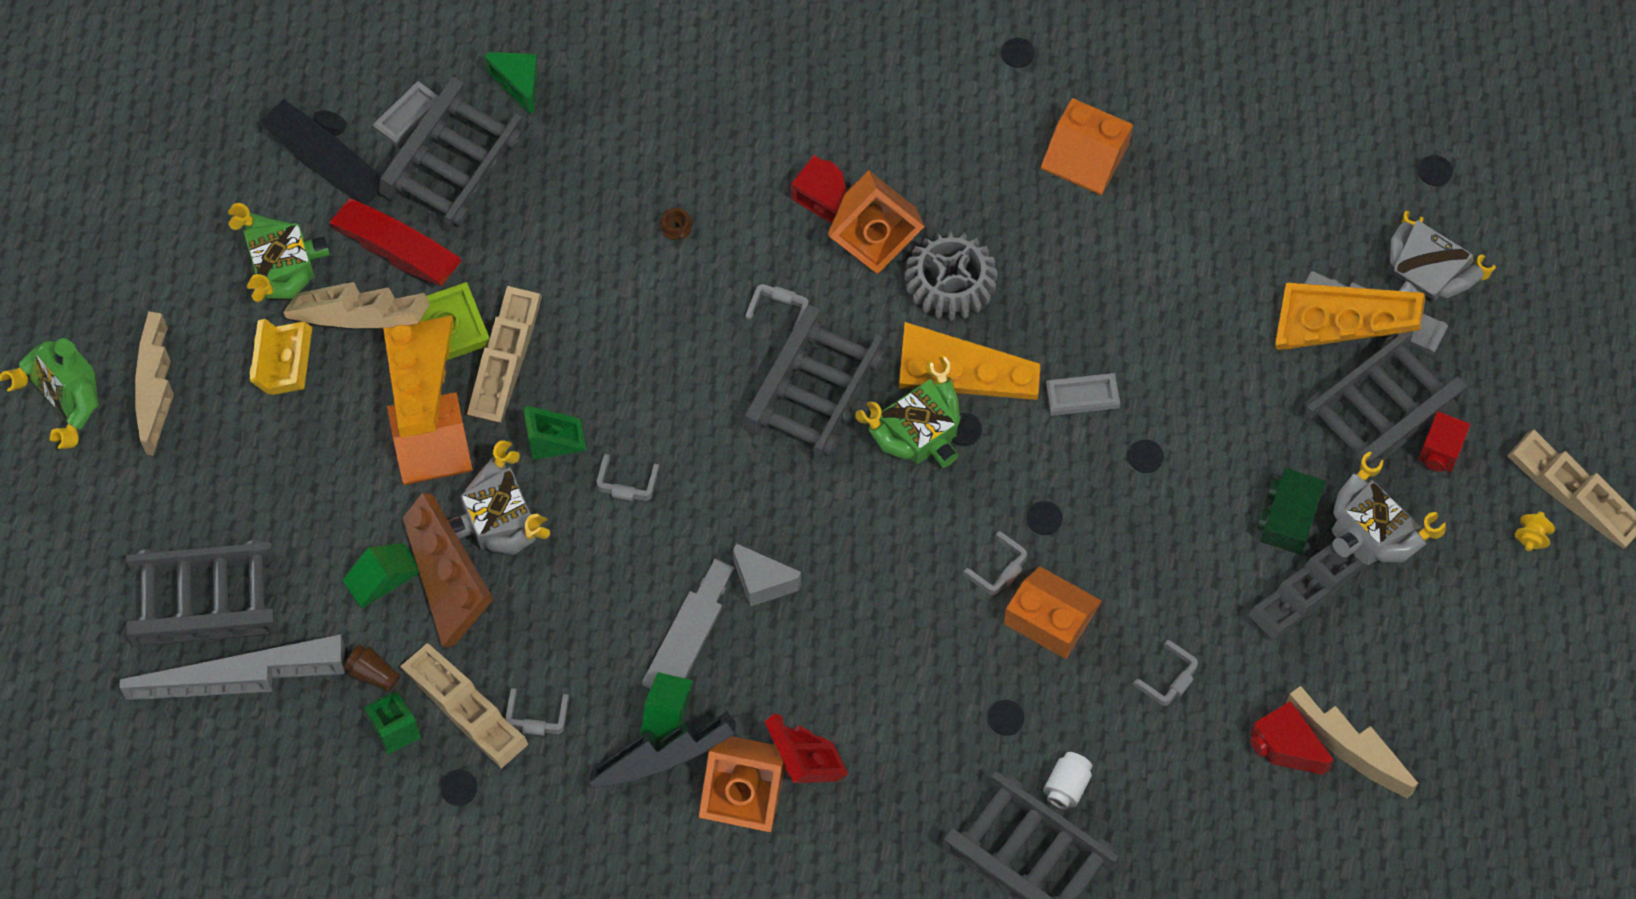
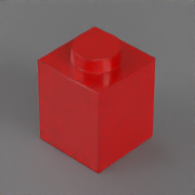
(1444, 442)

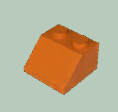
(1087, 146)
(874, 222)
(433, 453)
(1051, 611)
(742, 783)

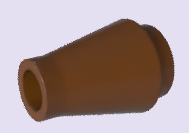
(371, 668)

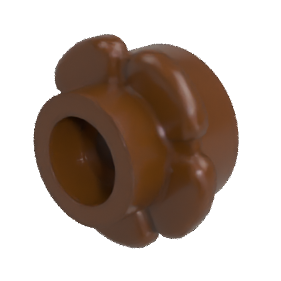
(673, 216)

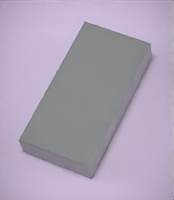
(405, 114)
(1082, 394)

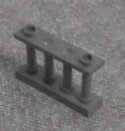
(435, 127)
(795, 357)
(1391, 435)
(221, 622)
(997, 868)

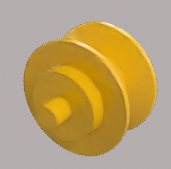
(1534, 531)

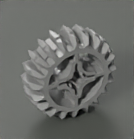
(953, 292)

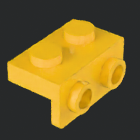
(280, 356)

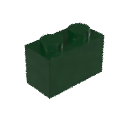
(1292, 510)

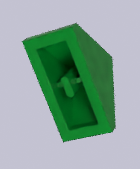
(516, 74)
(553, 433)
(380, 572)
(666, 704)
(393, 722)

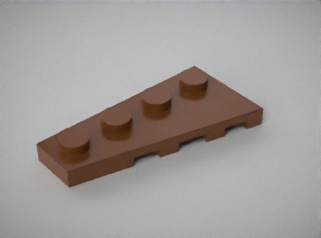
(447, 573)

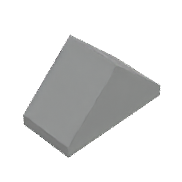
(764, 577)

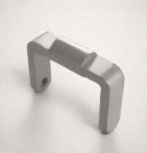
(778, 294)
(622, 491)
(1009, 573)
(1180, 683)
(536, 727)

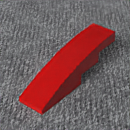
(396, 241)

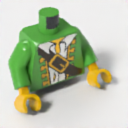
(277, 254)
(64, 380)
(920, 421)

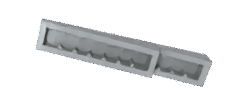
(242, 672)

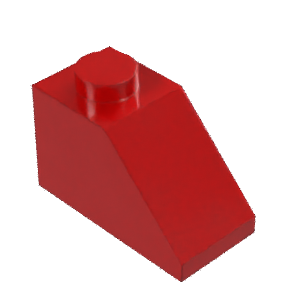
(819, 188)
(1289, 741)

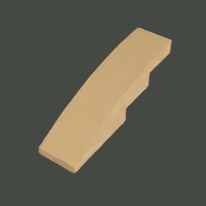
(348, 308)
(504, 354)
(152, 391)
(1573, 487)
(464, 705)
(1362, 751)

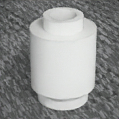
(1068, 780)

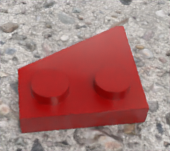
(805, 755)

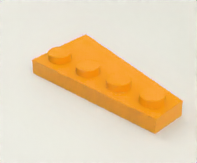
(1339, 314)
(972, 369)
(417, 372)

